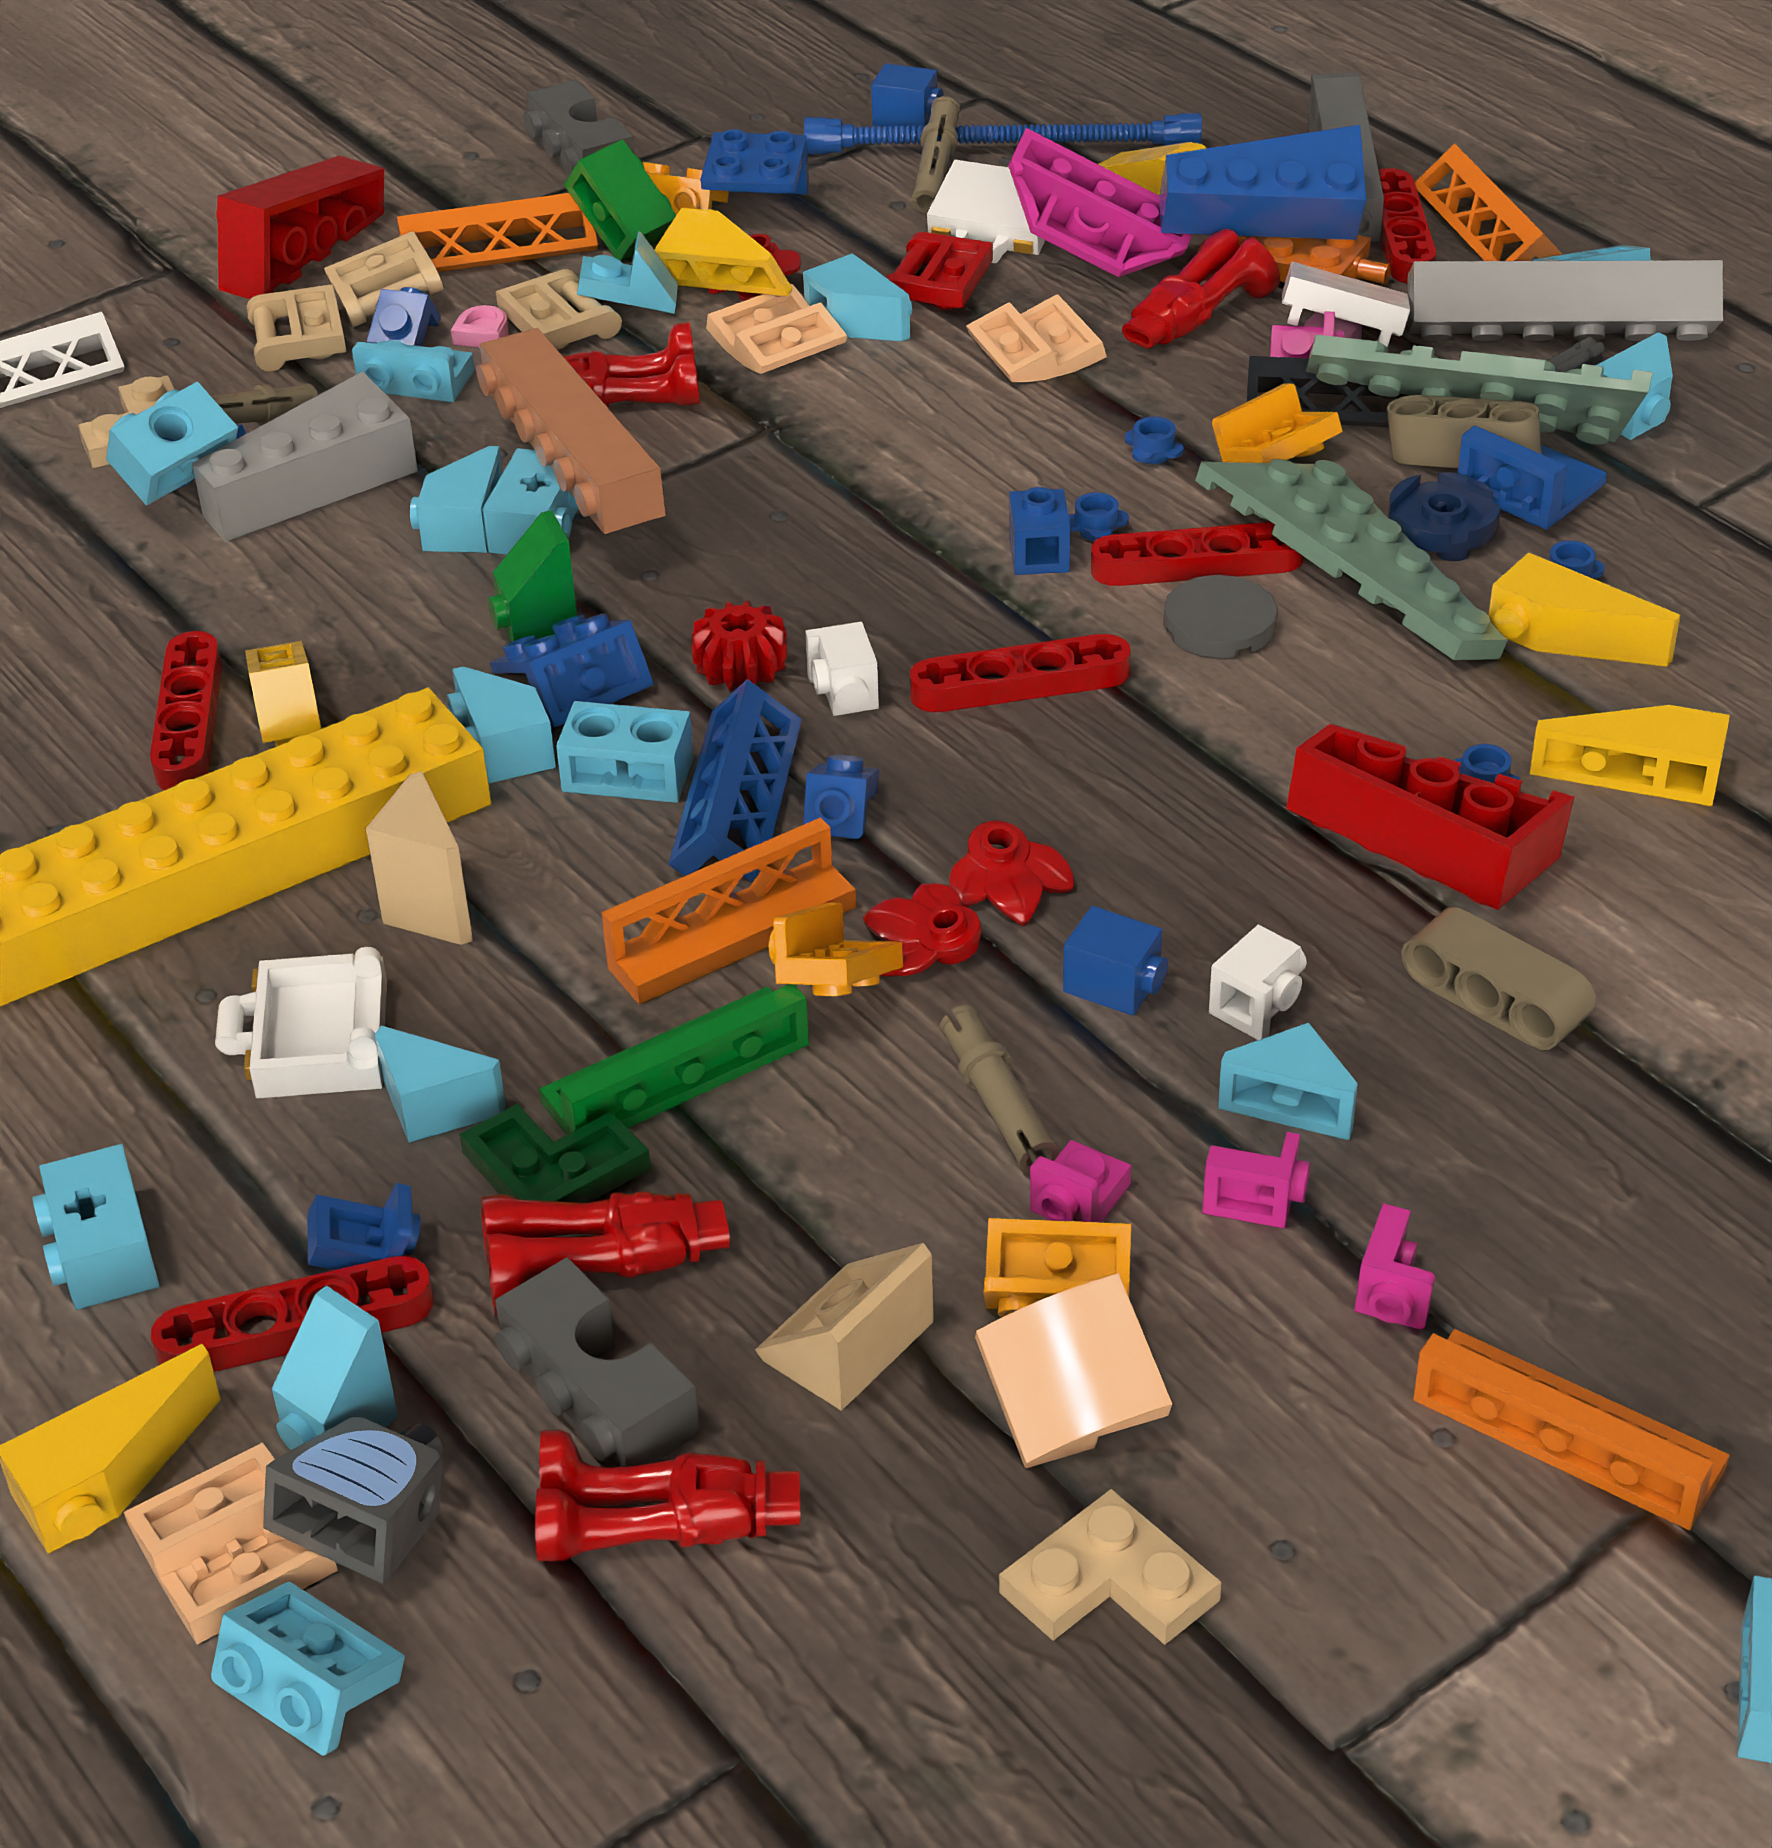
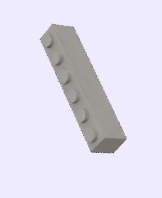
(1565, 299)

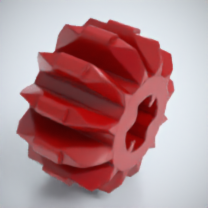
(739, 644)

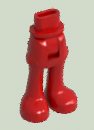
(1183, 304)
(651, 378)
(633, 1233)
(699, 1494)

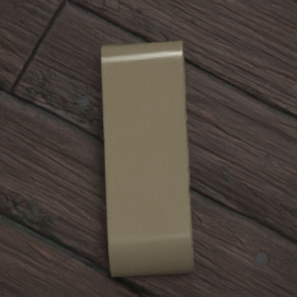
(1430, 428)
(1499, 978)

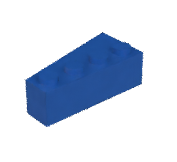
(1268, 187)

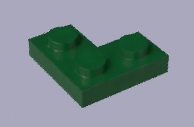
(575, 1168)

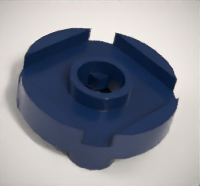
(1445, 514)

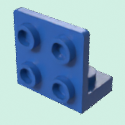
(757, 163)
(1526, 482)
(580, 662)

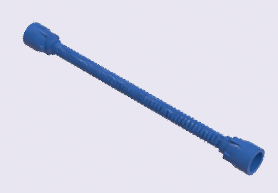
(830, 135)

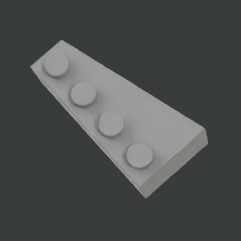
(306, 459)

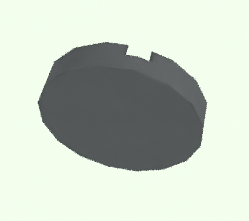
(1220, 616)

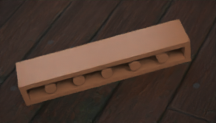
(571, 431)

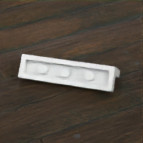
(59, 345)

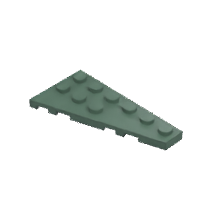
(1572, 401)
(1343, 531)

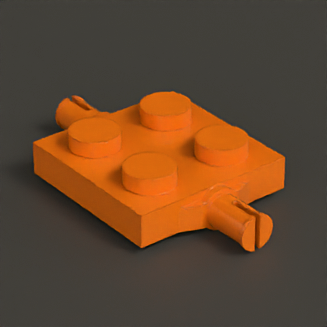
(1331, 255)

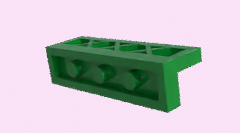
(682, 1061)

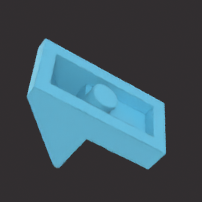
(642, 284)

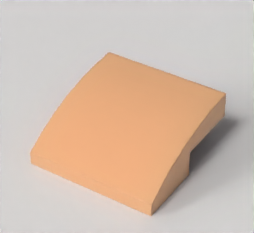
(774, 330)
(1038, 342)
(1072, 1370)
(212, 1544)

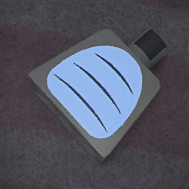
(357, 1494)

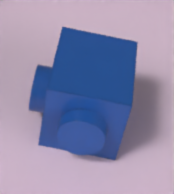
(903, 96)
(1039, 531)
(1113, 960)

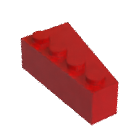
(291, 219)
(1429, 815)

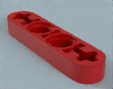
(1404, 224)
(1137, 558)
(956, 684)
(184, 710)
(288, 1305)

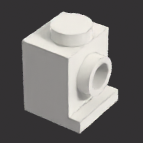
(843, 667)
(1256, 981)

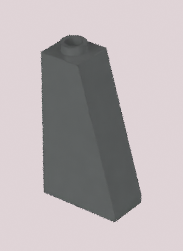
(1338, 103)

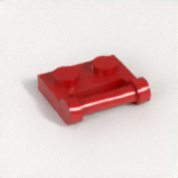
(951, 271)

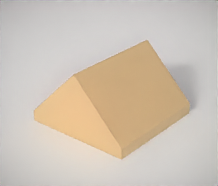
(418, 865)
(855, 1325)

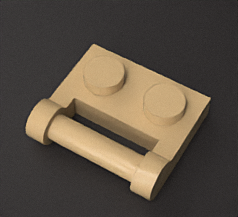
(386, 266)
(544, 306)
(312, 320)

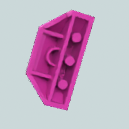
(1090, 208)

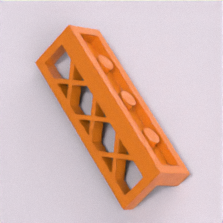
(1484, 193)
(496, 223)
(726, 923)
(1569, 1427)

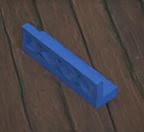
(727, 767)

